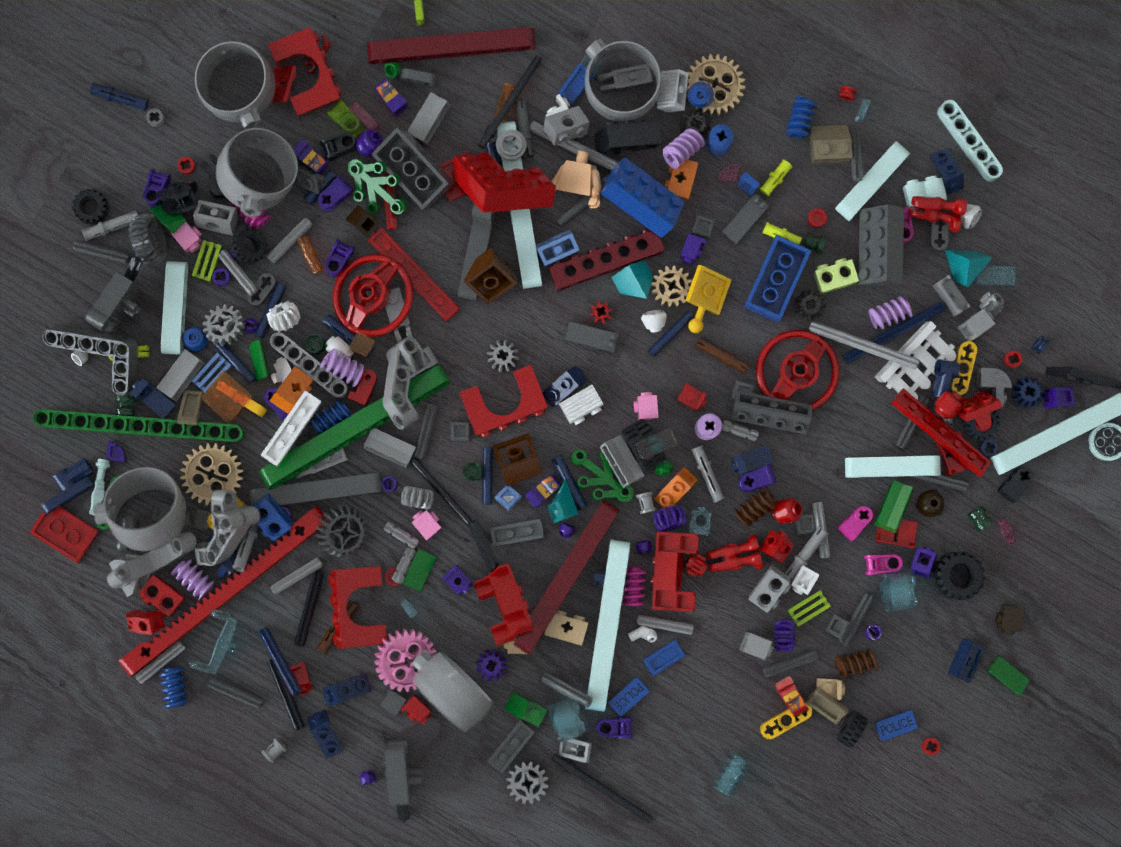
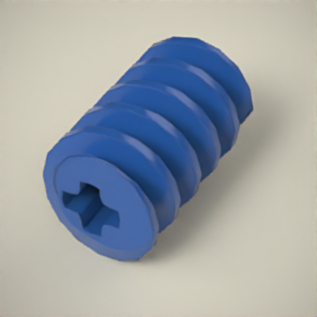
(800, 117)
(718, 147)
(330, 418)
(173, 687)

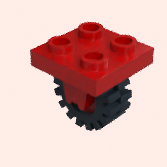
(980, 415)

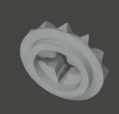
(508, 136)

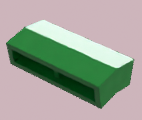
(894, 506)

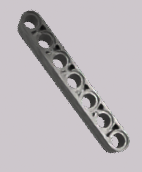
(321, 489)

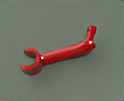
(326, 46)

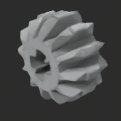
(507, 350)
(417, 497)

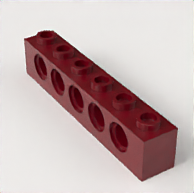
(617, 262)

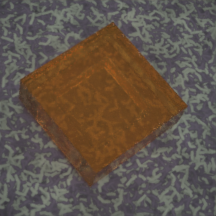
(362, 344)

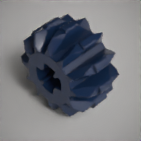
(1033, 397)

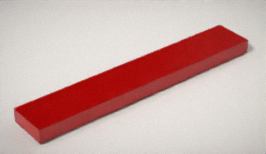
(420, 280)
(941, 432)

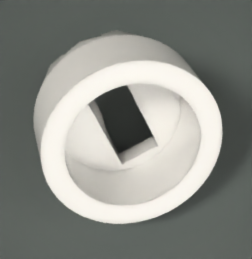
(79, 357)

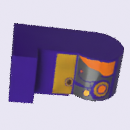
(391, 97)
(310, 157)
(543, 490)

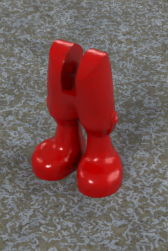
(928, 209)
(729, 556)

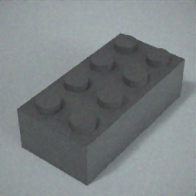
(417, 170)
(881, 246)

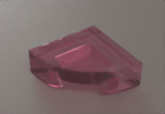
(729, 174)
(1007, 531)

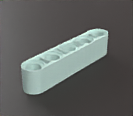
(970, 150)
(872, 181)
(174, 307)
(892, 466)

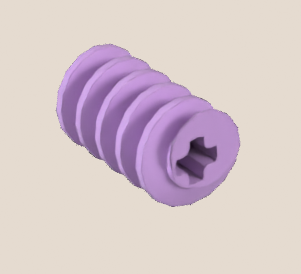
(683, 148)
(890, 311)
(343, 366)
(715, 428)
(192, 578)

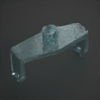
(222, 646)

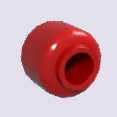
(948, 404)
(787, 511)

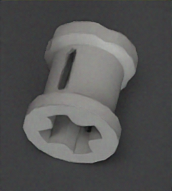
(646, 502)
(274, 750)

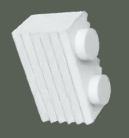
(673, 91)
(581, 404)

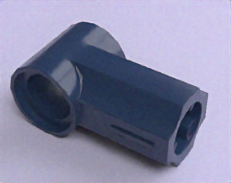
(945, 373)
(70, 476)

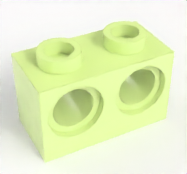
(837, 280)

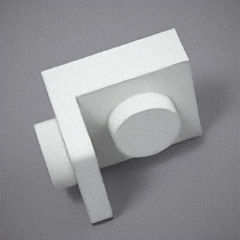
(563, 103)
(804, 580)

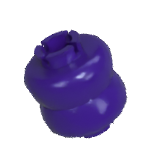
(368, 142)

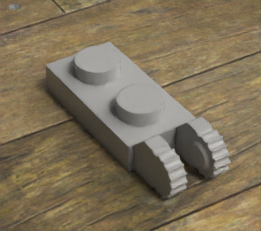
(627, 78)
(394, 307)
(334, 459)

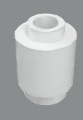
(339, 344)

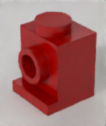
(417, 710)

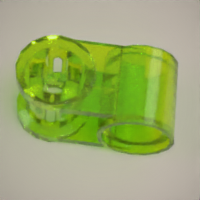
(343, 116)

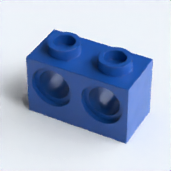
(274, 514)

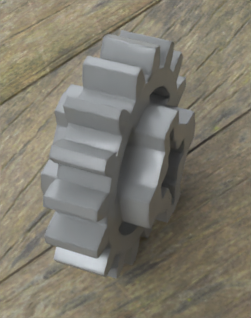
(223, 325)
(518, 783)

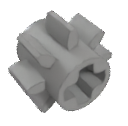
(992, 303)

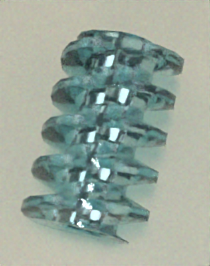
(731, 775)

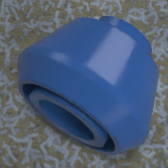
(705, 90)
(198, 339)

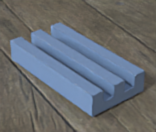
(222, 361)

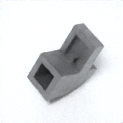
(996, 380)

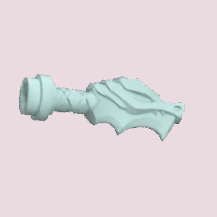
(98, 492)

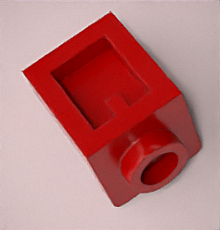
(692, 397)
(302, 677)

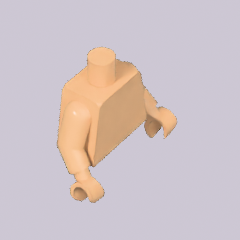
(580, 178)

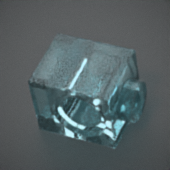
(695, 529)

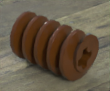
(756, 507)
(855, 663)

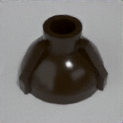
(924, 505)

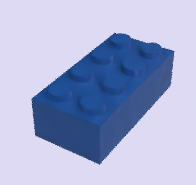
(643, 197)
(777, 279)

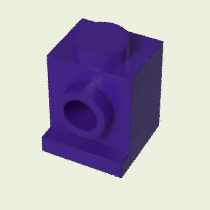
(691, 249)
(920, 569)
(452, 574)

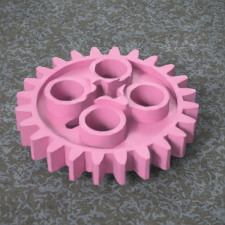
(401, 643)

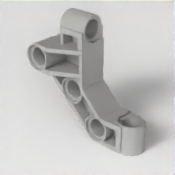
(408, 361)
(229, 527)
(133, 571)

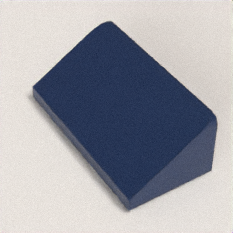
(966, 660)

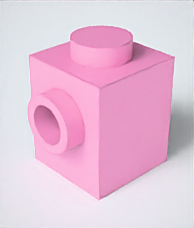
(188, 237)
(646, 406)
(426, 523)

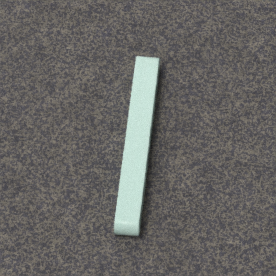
(522, 226)
(1057, 434)
(608, 624)

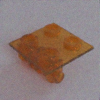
(226, 397)

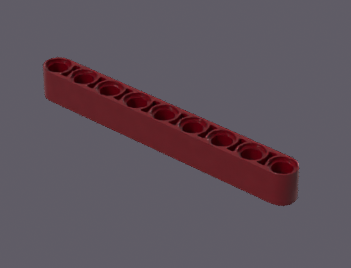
(451, 45)
(567, 575)

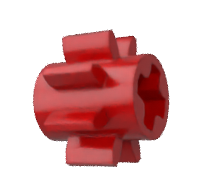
(602, 318)
(695, 565)

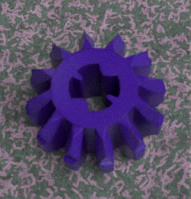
(670, 518)
(784, 635)
(486, 661)

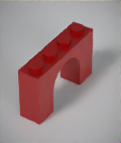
(305, 45)
(531, 404)
(343, 584)

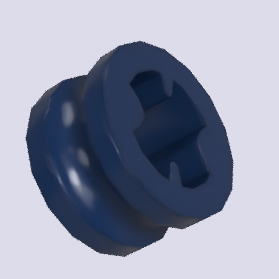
(1040, 344)
(994, 450)

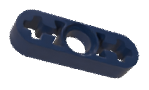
(67, 495)

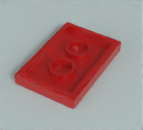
(65, 533)

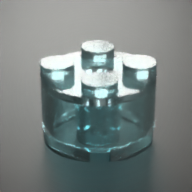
(898, 591)
(566, 720)

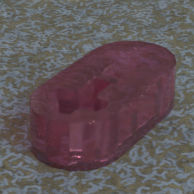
(363, 116)

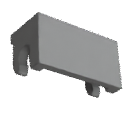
(951, 296)

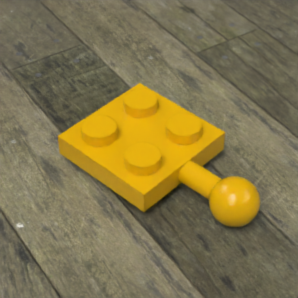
(707, 293)

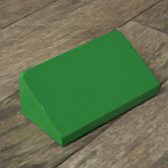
(171, 221)
(259, 360)
(419, 570)
(1008, 675)

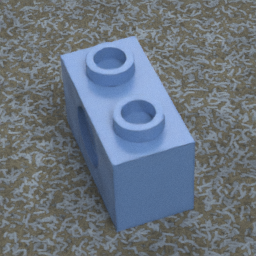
(557, 247)

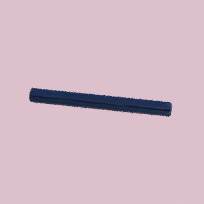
(898, 330)

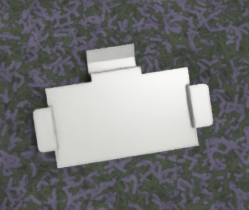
(282, 369)

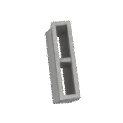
(429, 118)
(180, 375)
(389, 447)
(622, 461)

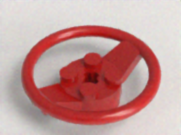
(378, 283)
(807, 358)

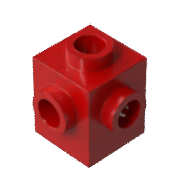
(777, 546)

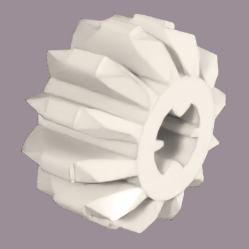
(283, 316)

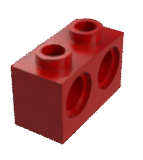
(164, 591)

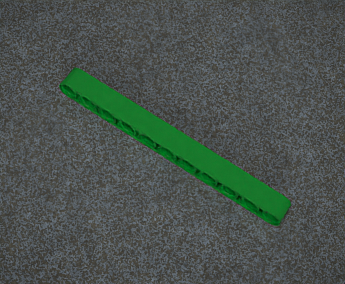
(130, 426)
(348, 431)

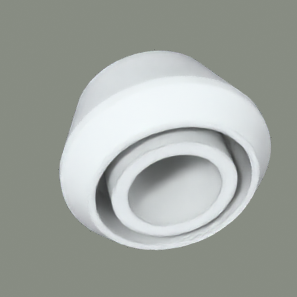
(971, 216)
(654, 320)

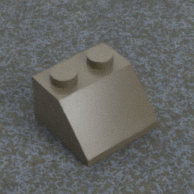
(830, 144)

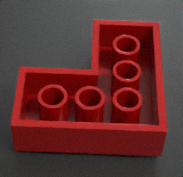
(501, 190)

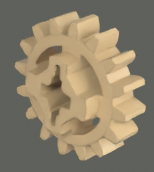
(662, 281)

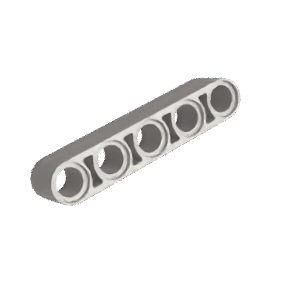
(302, 359)

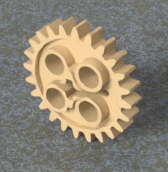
(720, 69)
(218, 457)

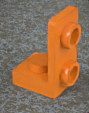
(676, 488)

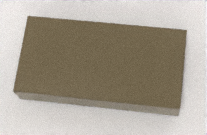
(190, 407)
(827, 705)

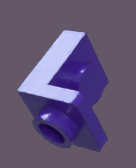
(1059, 397)

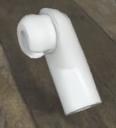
(643, 632)

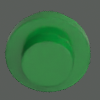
(664, 468)

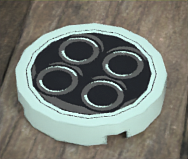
(1106, 441)

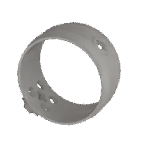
(597, 52)
(250, 114)
(235, 191)
(127, 486)
(451, 690)

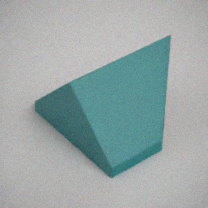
(966, 265)
(634, 280)
(562, 504)

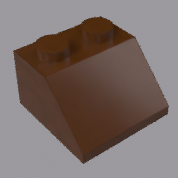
(490, 276)
(517, 459)

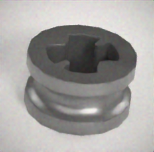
(149, 117)

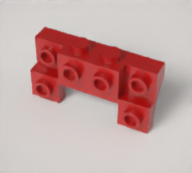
(669, 569)
(510, 602)

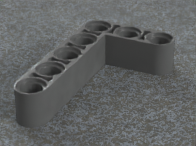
(477, 245)
(98, 340)

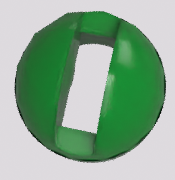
(392, 69)

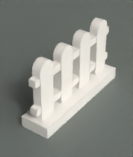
(913, 346)
(291, 428)

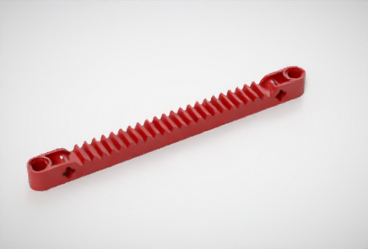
(137, 660)

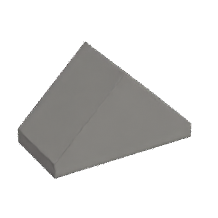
(576, 749)

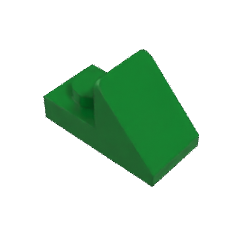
(525, 709)

